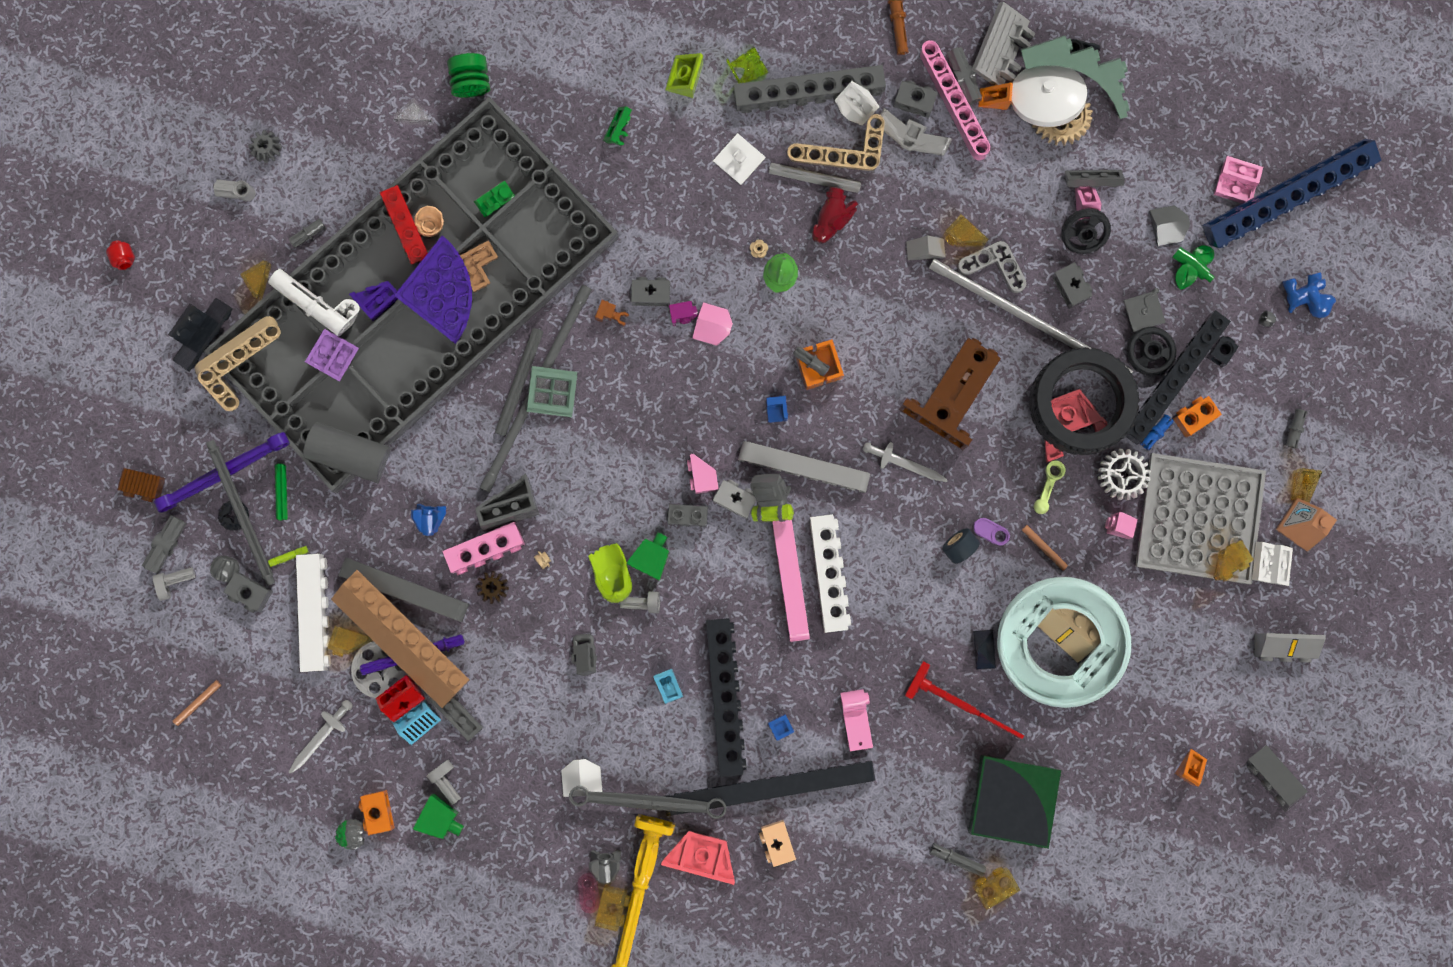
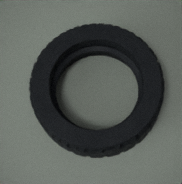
(1113, 372)

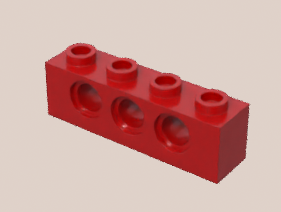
(403, 224)

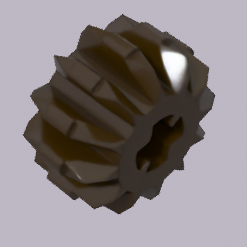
(485, 583)

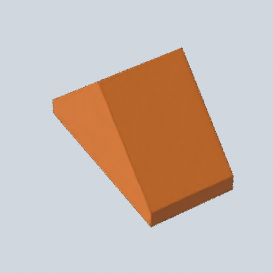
(996, 96)
(1192, 768)

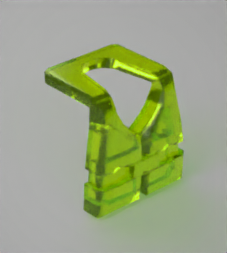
(751, 63)

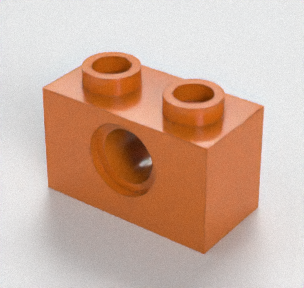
(381, 802)

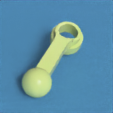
(1041, 506)

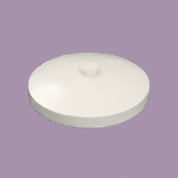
(1048, 95)

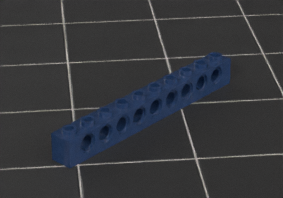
(1364, 150)

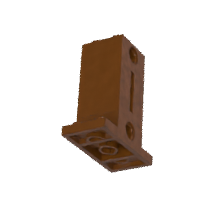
(955, 393)

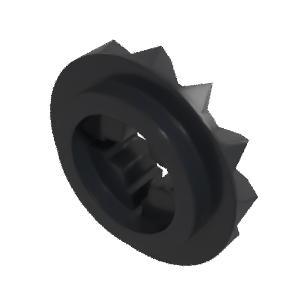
(227, 522)

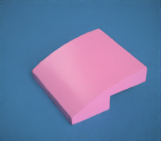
(1238, 180)

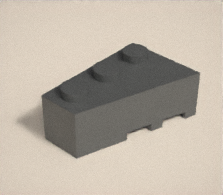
(508, 506)
(1276, 778)

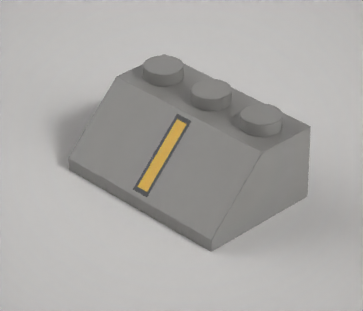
(1288, 646)

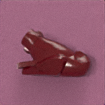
(833, 215)

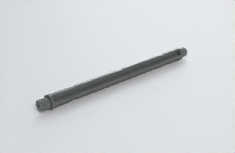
(240, 512)

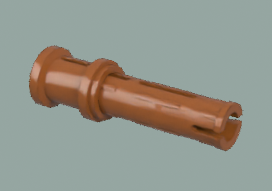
(897, 16)

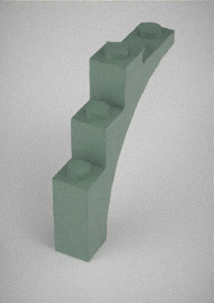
(1057, 53)

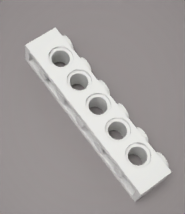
(830, 623)

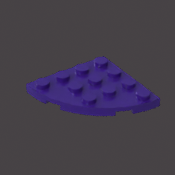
(440, 290)

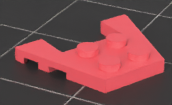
(1074, 413)

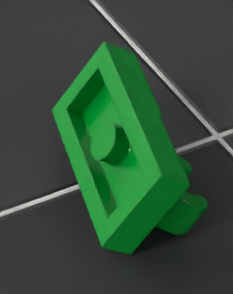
(619, 120)
(494, 199)

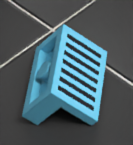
(416, 722)

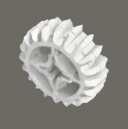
(1122, 482)

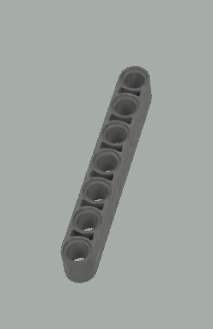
(407, 590)

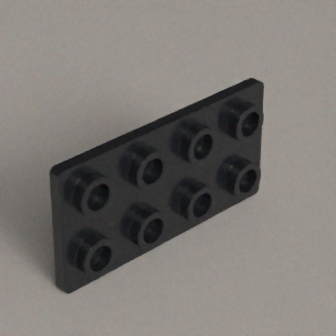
(197, 330)

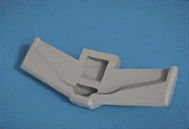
(912, 135)

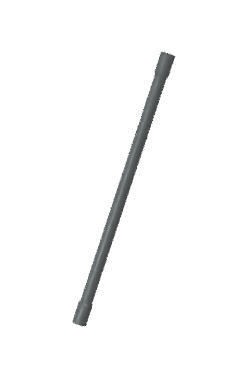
(491, 475)

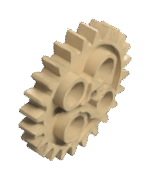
(1078, 128)

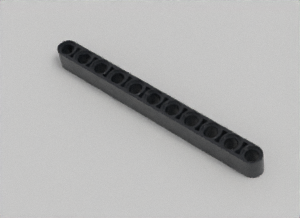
(782, 785)

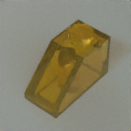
(964, 234)
(346, 641)

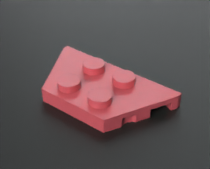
(701, 856)

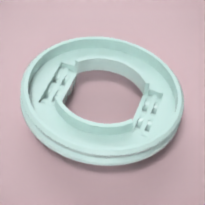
(1102, 666)

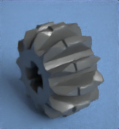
(272, 146)

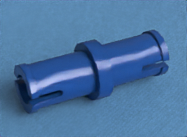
(1157, 432)

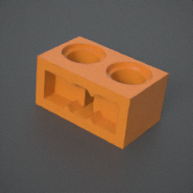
(1198, 419)

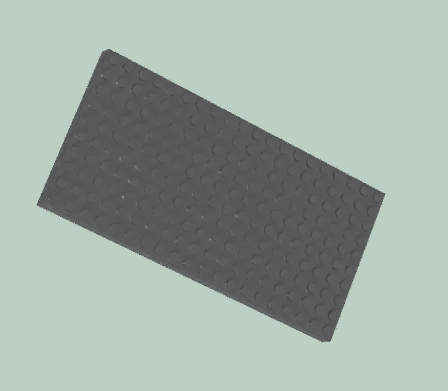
(402, 360)

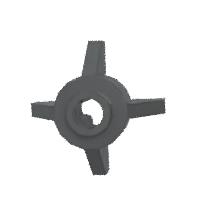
(605, 866)

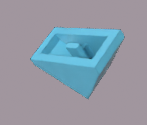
(668, 686)

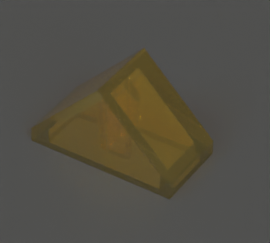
(257, 278)
(1304, 483)

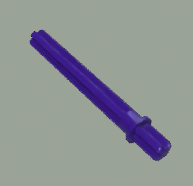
(380, 664)

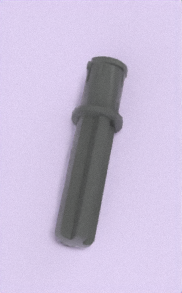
(957, 859)

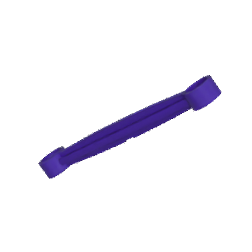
(207, 480)

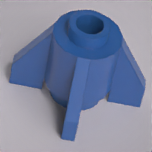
(428, 518)

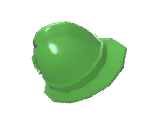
(780, 272)

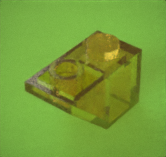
(1231, 559)

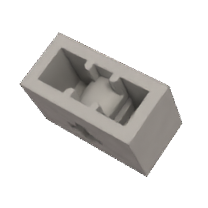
(724, 498)

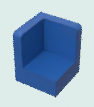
(776, 409)
(780, 727)

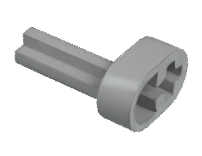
(163, 581)
(651, 603)
(441, 781)

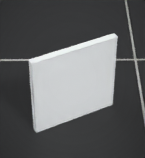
(739, 159)

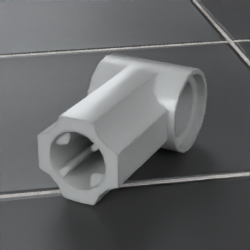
(233, 190)

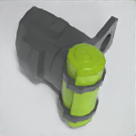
(771, 499)

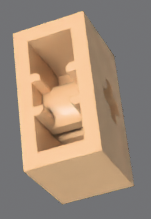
(785, 852)

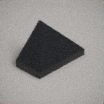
(984, 649)

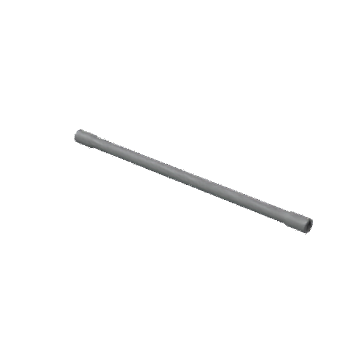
(946, 271)

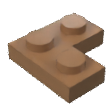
(475, 260)

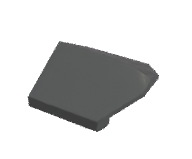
(1169, 225)

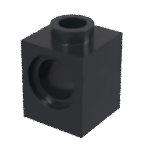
(1219, 358)

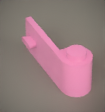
(856, 719)

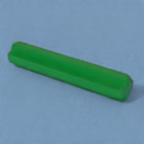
(281, 492)

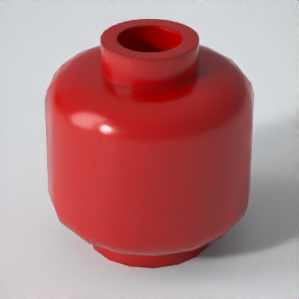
(120, 255)

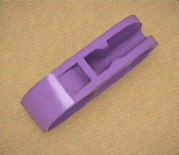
(986, 529)

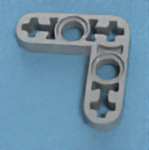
(993, 258)

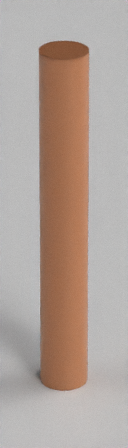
(1044, 547)
(196, 703)

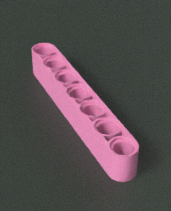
(954, 91)
(790, 580)

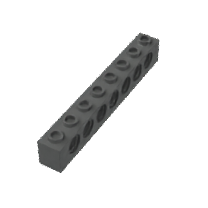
(817, 81)

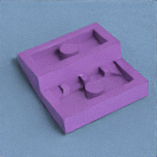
(331, 355)

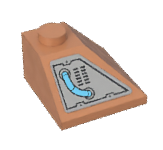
(1305, 524)

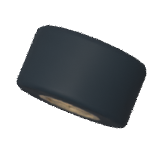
(961, 546)

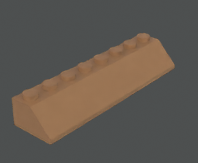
(399, 639)

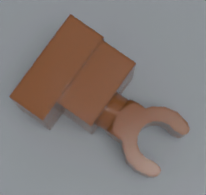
(607, 311)

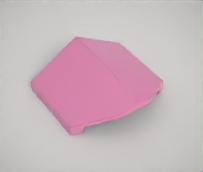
(712, 324)

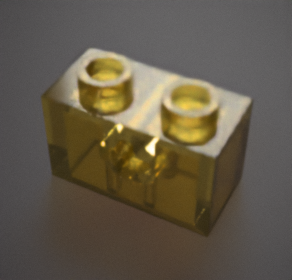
(610, 896)

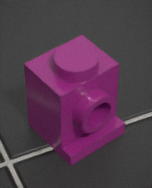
(682, 312)

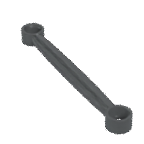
(647, 802)

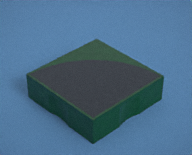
(1014, 801)

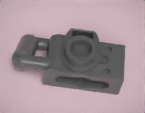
(584, 654)

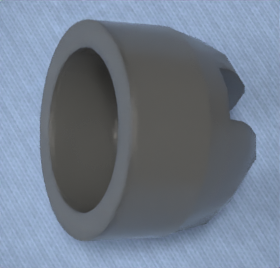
(1267, 319)

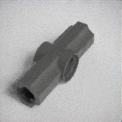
(964, 75)
(163, 544)

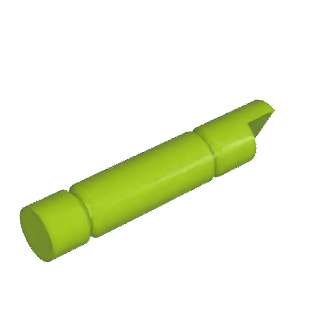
(288, 556)

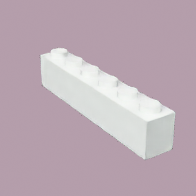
(312, 612)

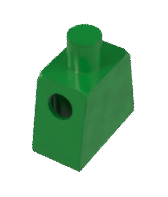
(650, 557)
(438, 819)

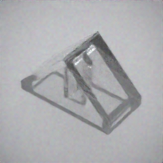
(413, 114)

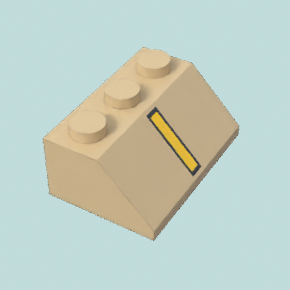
(1071, 631)

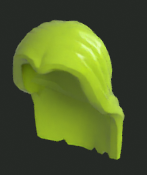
(611, 573)

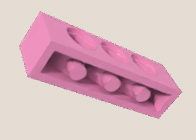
(454, 555)

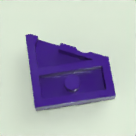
(375, 299)

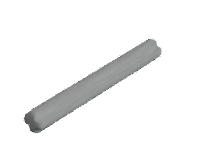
(814, 177)

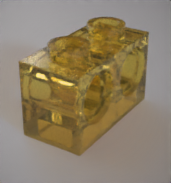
(998, 893)

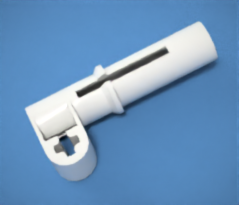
(314, 305)

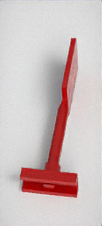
(921, 682)

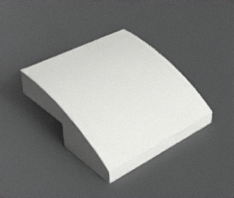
(1272, 563)

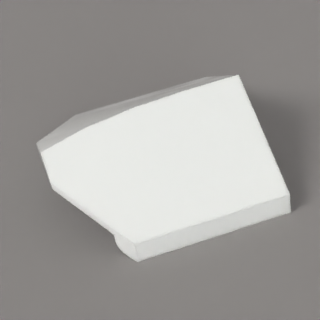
(856, 103)
(581, 774)

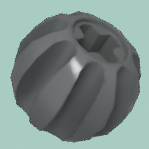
(223, 568)

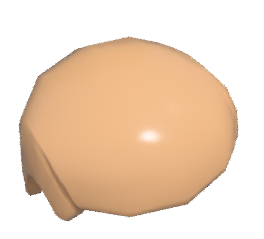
(429, 221)

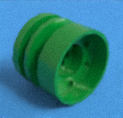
(468, 75)

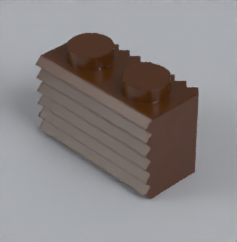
(141, 484)

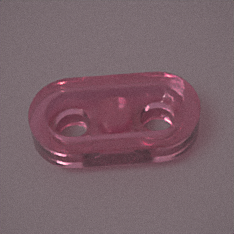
(588, 893)

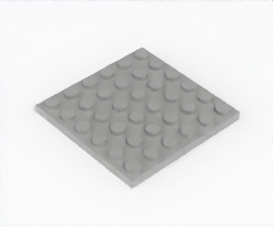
(1196, 512)

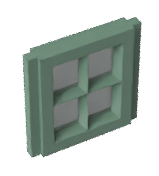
(551, 391)

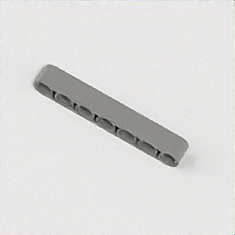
(805, 466)

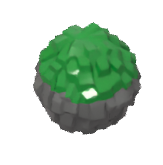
(350, 834)

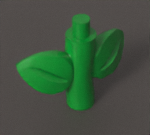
(1193, 265)

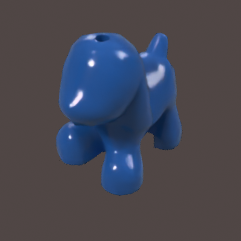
(1319, 304)

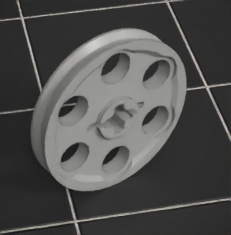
(364, 684)

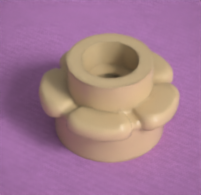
(758, 253)
(542, 559)

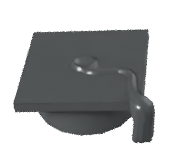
(1144, 310)

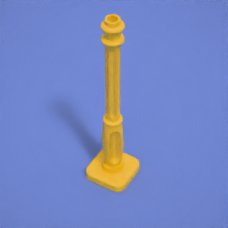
(645, 863)

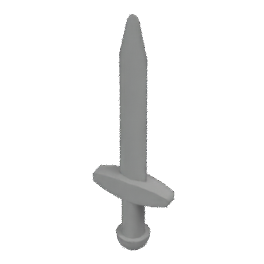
(887, 456)
(332, 722)

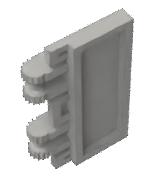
(998, 45)

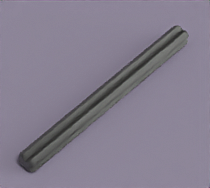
(519, 382)

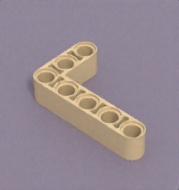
(843, 153)
(233, 359)

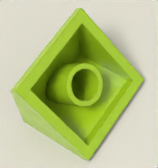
(685, 74)

